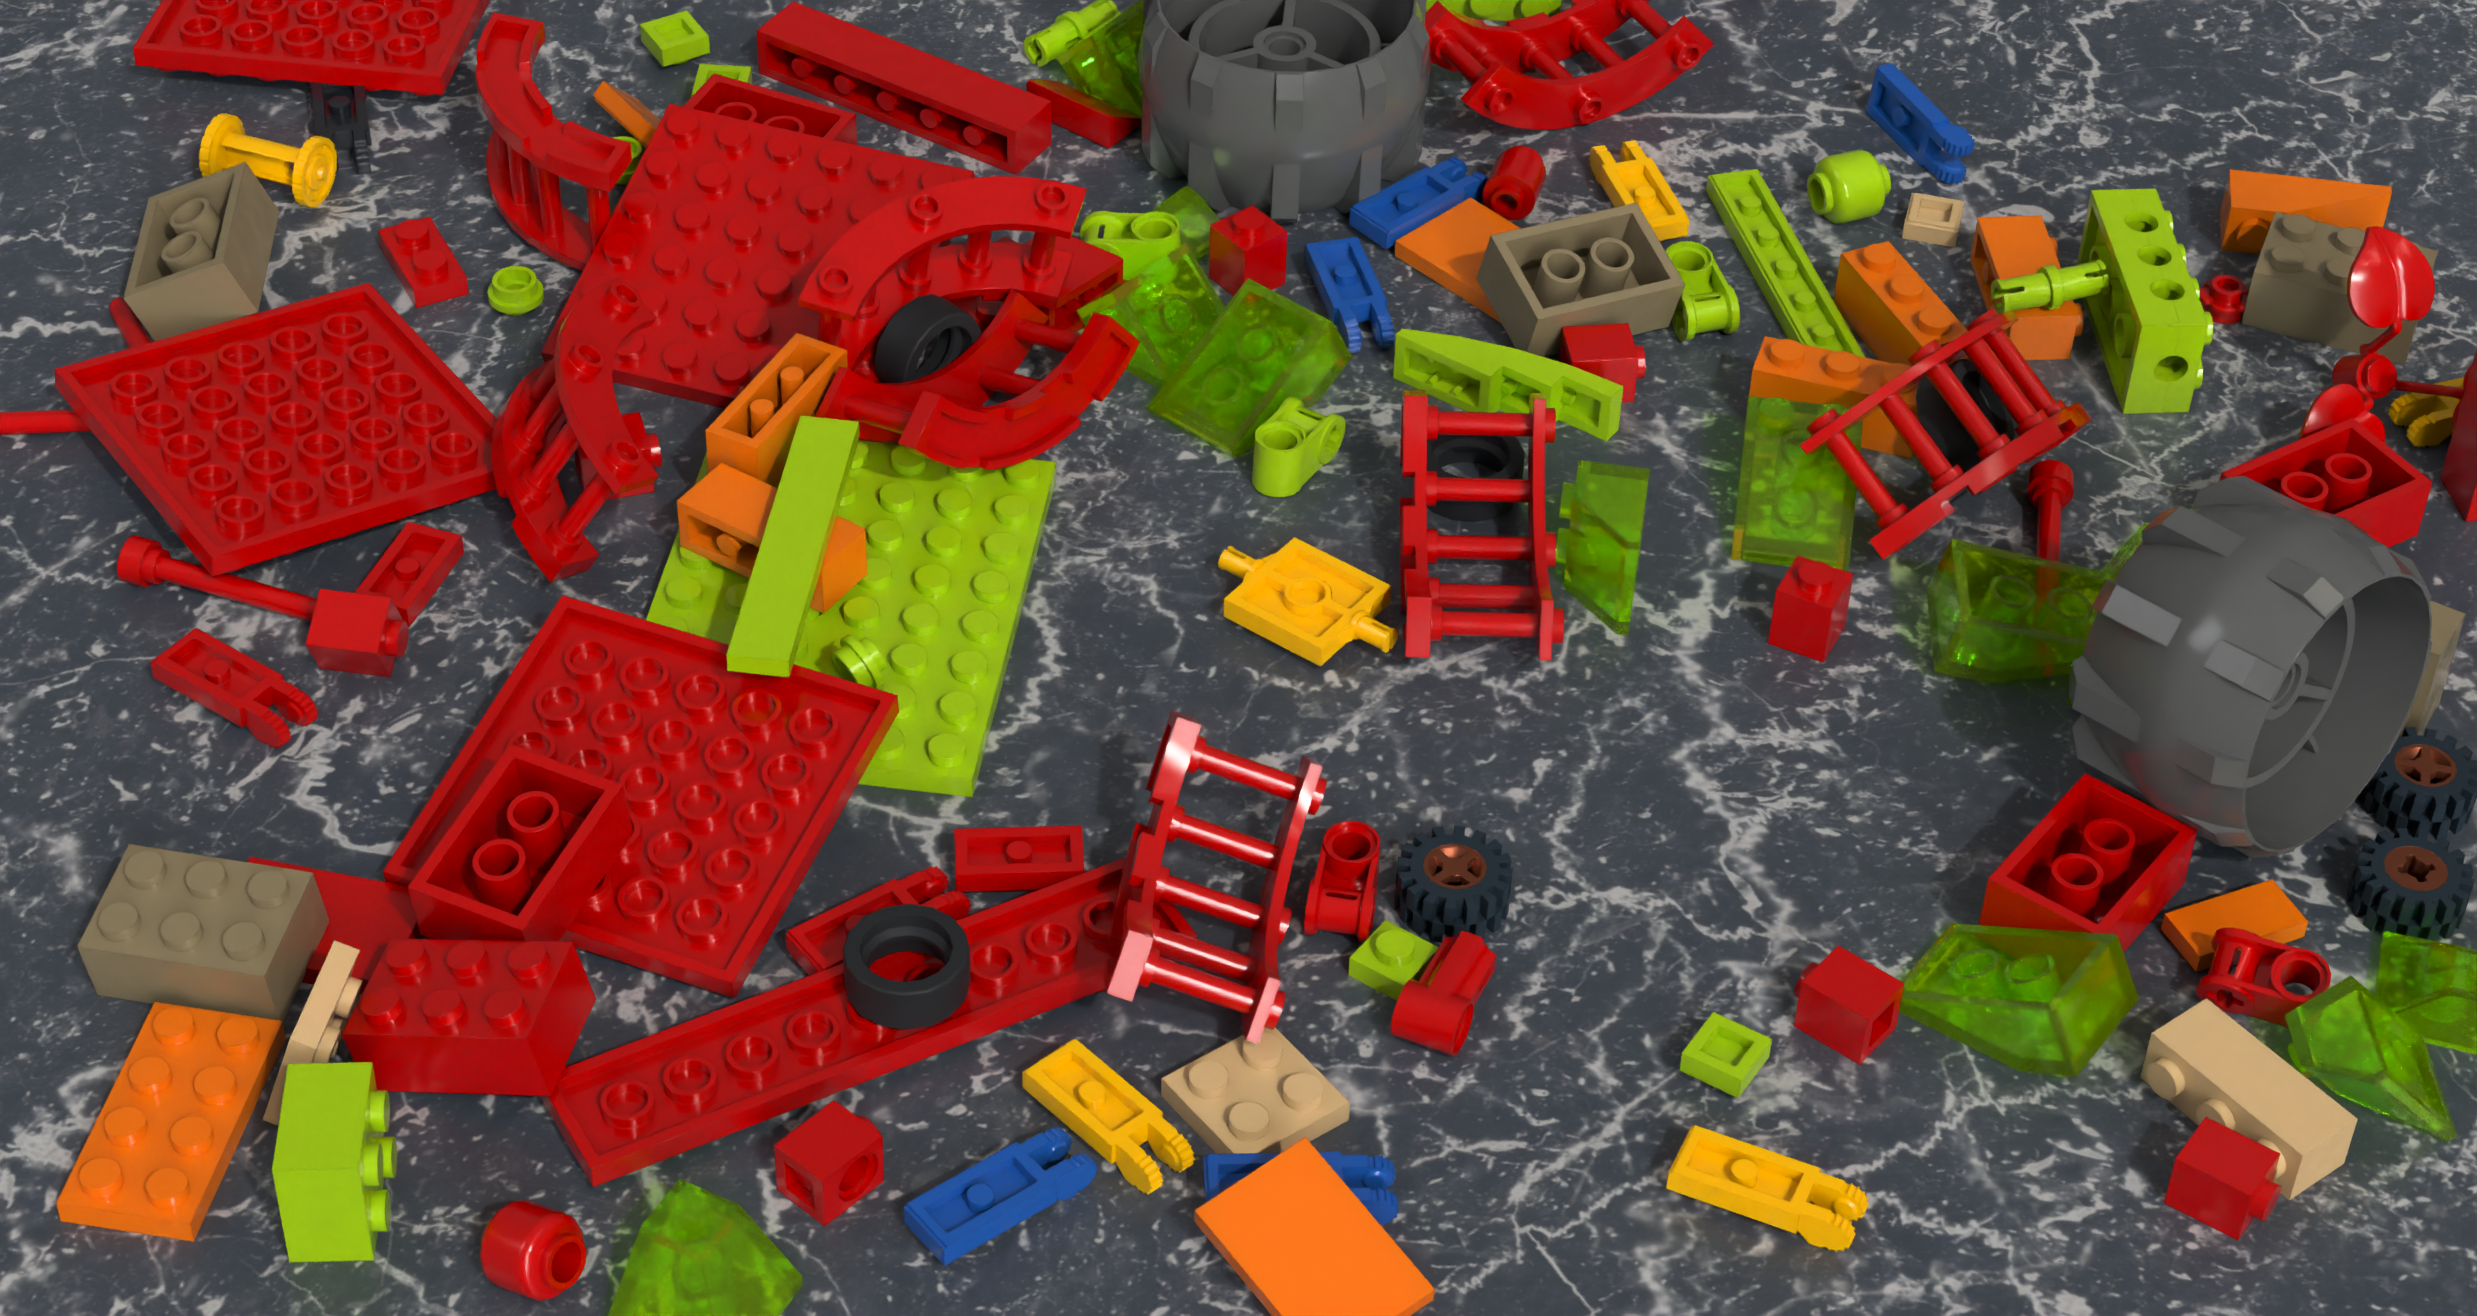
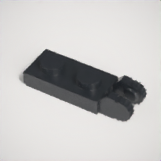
(343, 117)

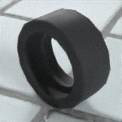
(914, 329)
(1944, 425)
(1496, 452)
(912, 1002)

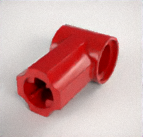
(1442, 1003)

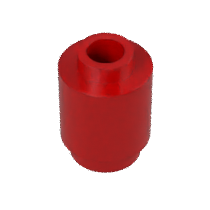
(1515, 182)

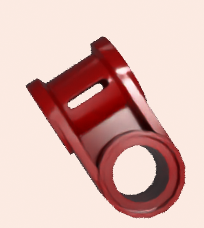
(1345, 882)
(2260, 975)

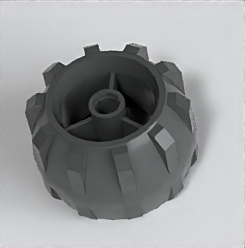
(1283, 99)
(2250, 667)

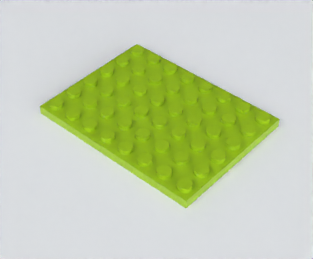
(937, 601)

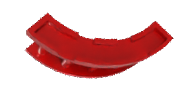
(1497, 55)
(535, 148)
(891, 261)
(579, 393)
(945, 411)
(2039, 418)
(1424, 595)
(1147, 881)

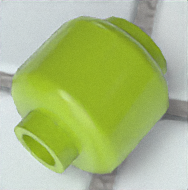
(1848, 186)

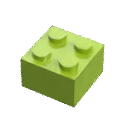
(333, 1162)

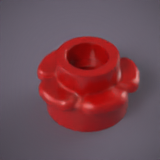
(2224, 298)

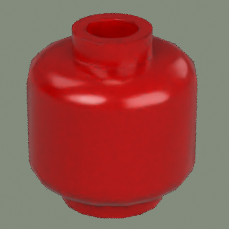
(532, 1250)

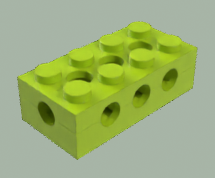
(2152, 315)

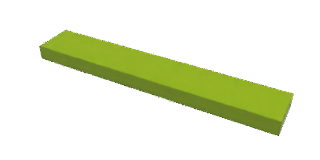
(1779, 262)
(793, 547)

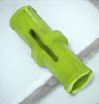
(1066, 31)
(2050, 287)

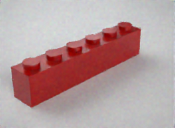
(904, 87)

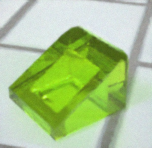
(1193, 218)

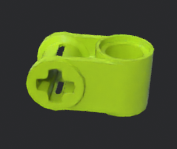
(1132, 235)
(1707, 298)
(1293, 447)

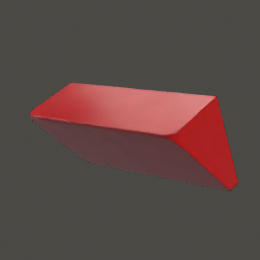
(1084, 113)

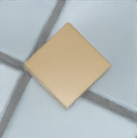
(1933, 219)

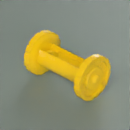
(314, 163)

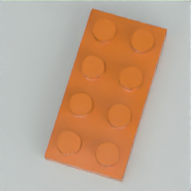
(172, 1122)

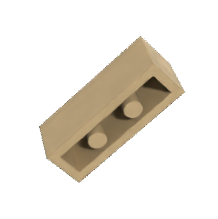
(2226, 1074)

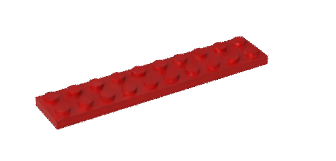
(811, 1041)

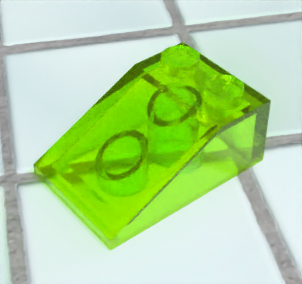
(1248, 366)
(1788, 498)
(2008, 613)
(2023, 993)

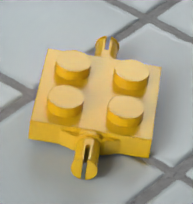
(1307, 601)

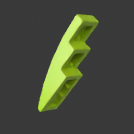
(1498, 377)

